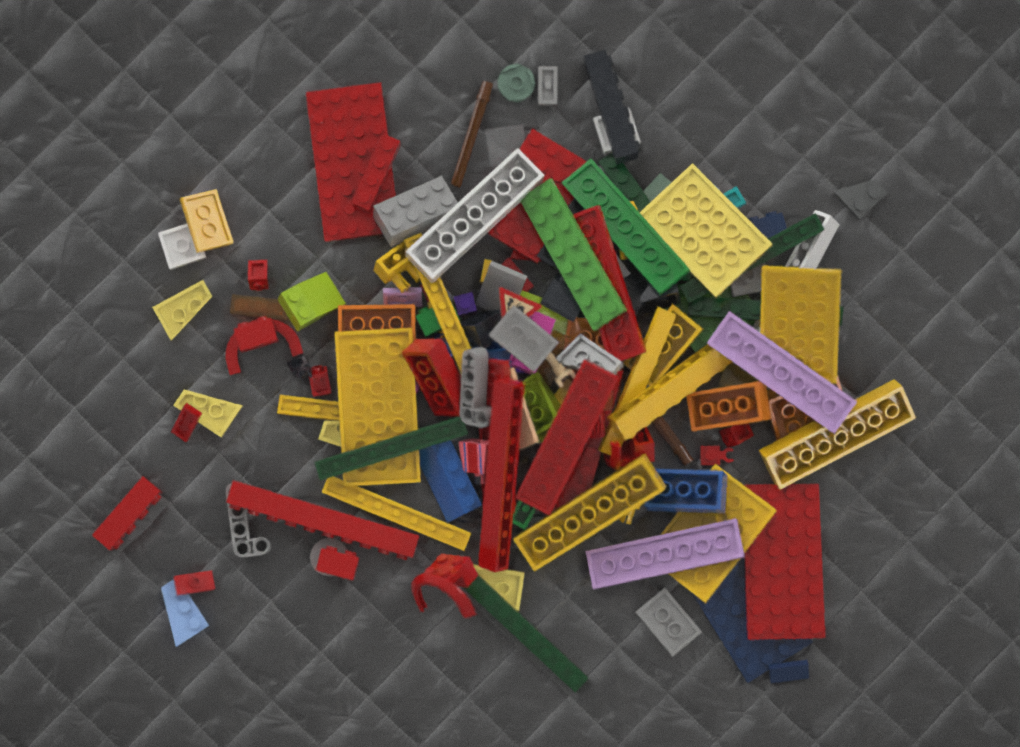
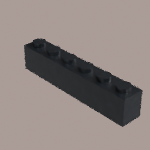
(611, 107)

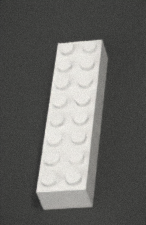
(474, 215)

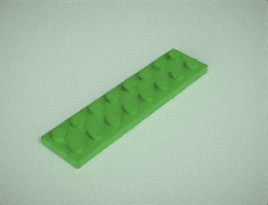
(573, 254)

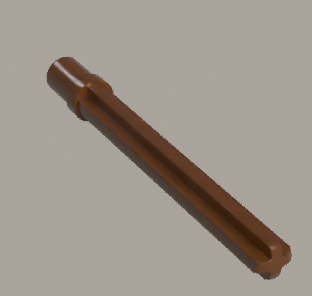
(482, 100)
(678, 448)

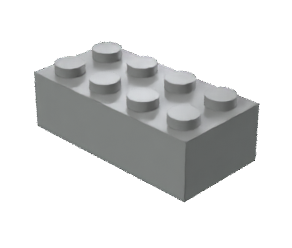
(414, 210)

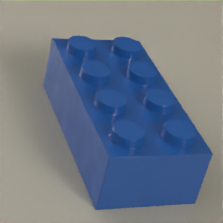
(690, 491)

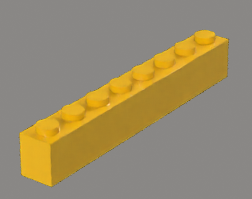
(667, 391)

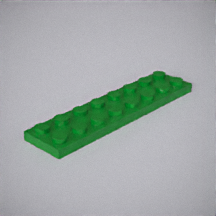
(627, 227)

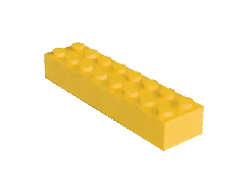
(816, 446)
(589, 512)

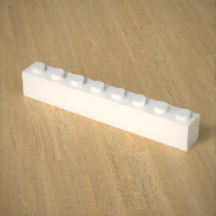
(811, 250)

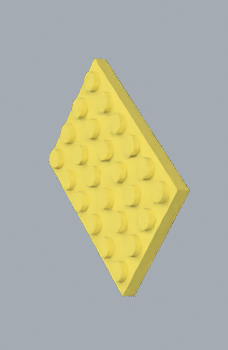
(705, 230)

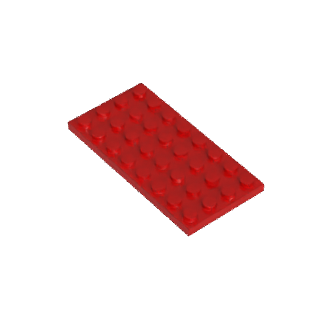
(344, 136)
(786, 567)

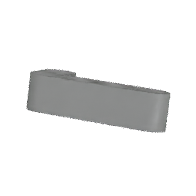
(474, 388)
(246, 537)

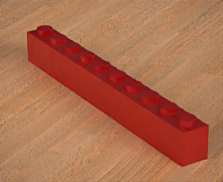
(501, 474)
(322, 519)

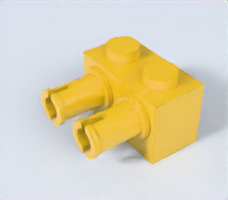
(393, 264)

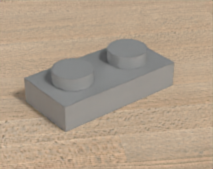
(547, 85)

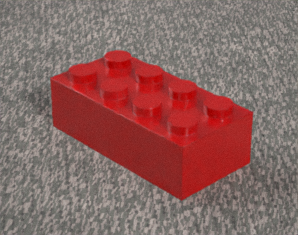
(435, 375)

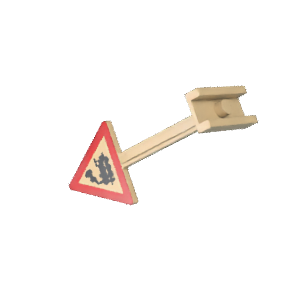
(528, 307)

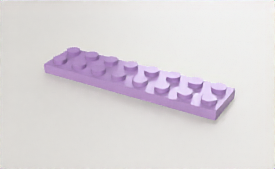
(781, 372)
(665, 554)

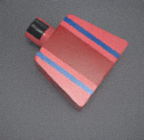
(474, 457)

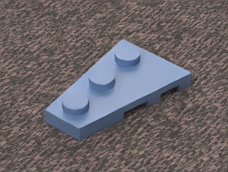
(183, 614)

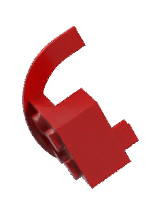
(256, 335)
(630, 450)
(447, 574)

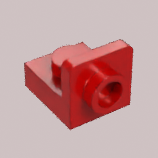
(258, 275)
(320, 381)
(736, 434)

